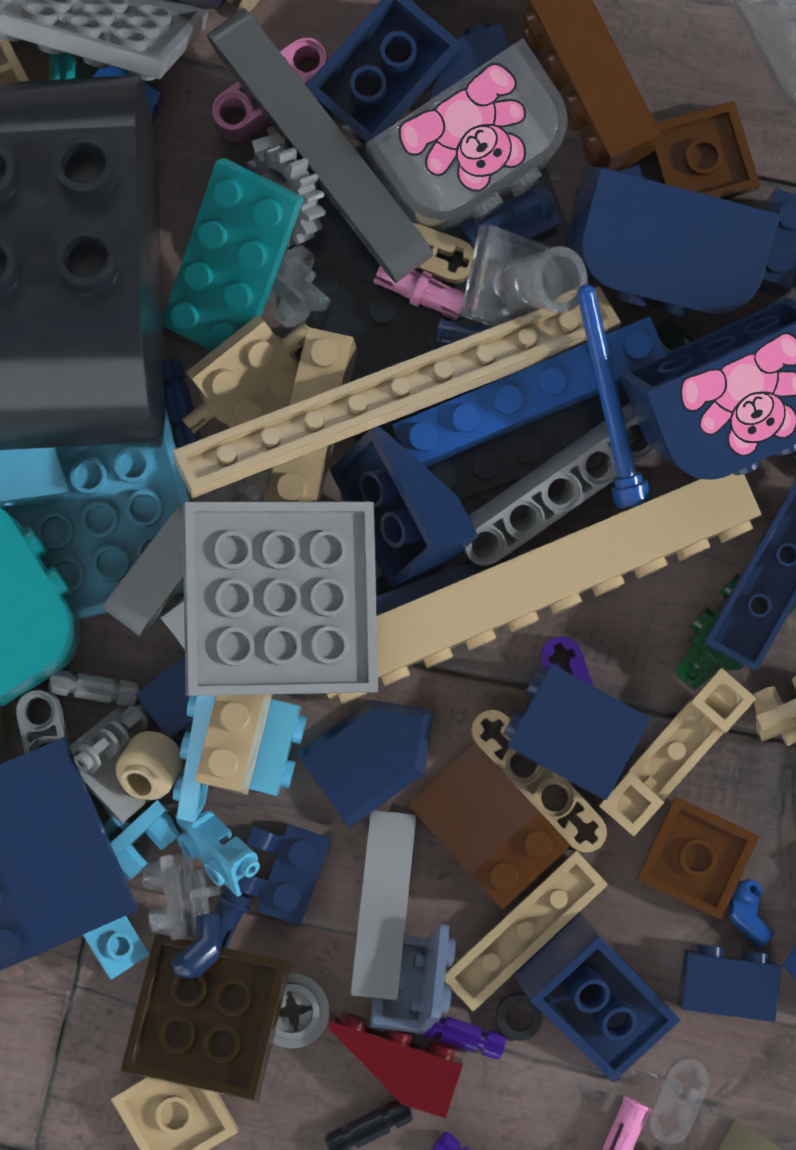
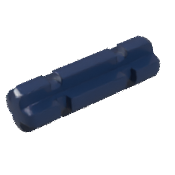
(179, 402)

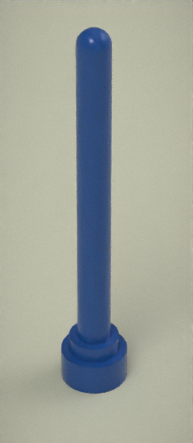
(629, 486)

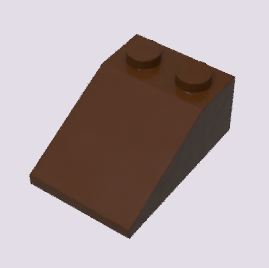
(489, 825)

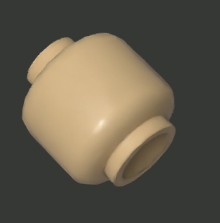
(149, 765)

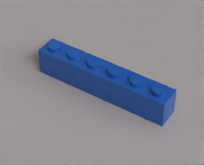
(522, 396)

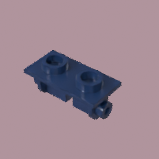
(522, 215)

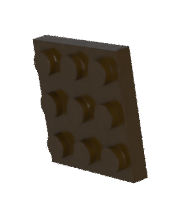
(207, 1028)

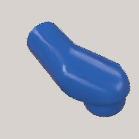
(744, 910)

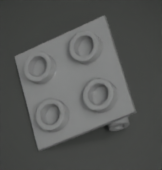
(99, 752)

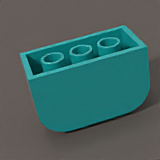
(36, 618)

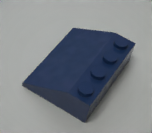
(53, 857)

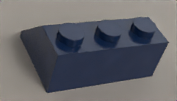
(382, 68)

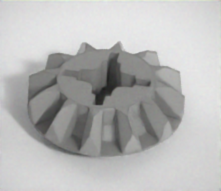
(311, 1022)

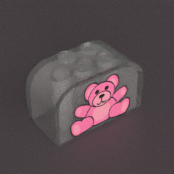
(473, 142)

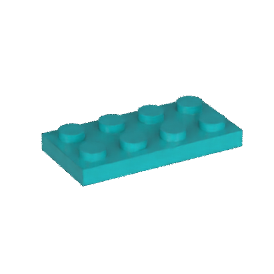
(231, 255)

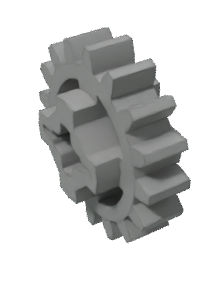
(285, 170)

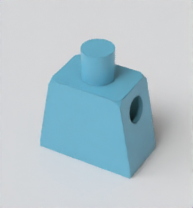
(31, 477)

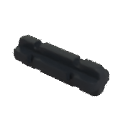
(369, 1127)

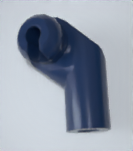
(202, 952)

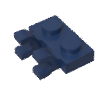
(293, 872)

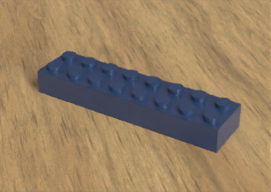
(761, 593)

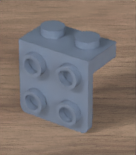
(421, 985)

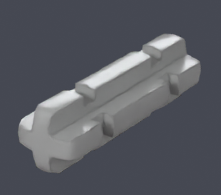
(93, 688)

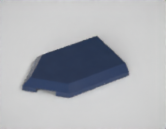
(370, 756)

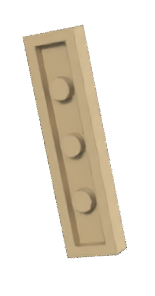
(524, 930)

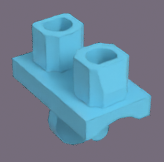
(154, 823)

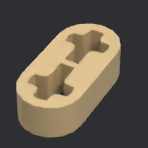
(445, 245)

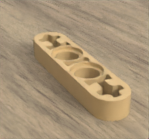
(535, 784)

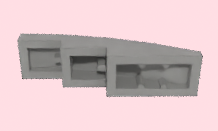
(383, 905)

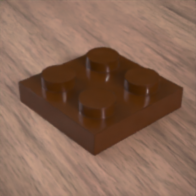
(706, 153)
(697, 857)

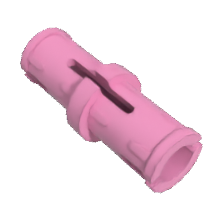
(425, 291)

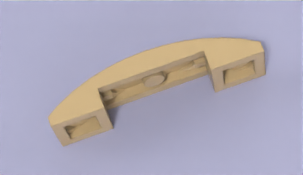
(676, 751)

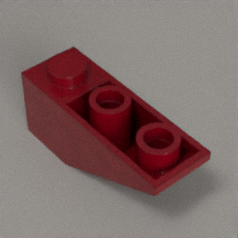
(409, 1071)

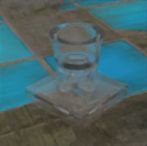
(518, 277)

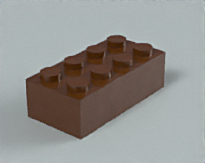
(592, 81)

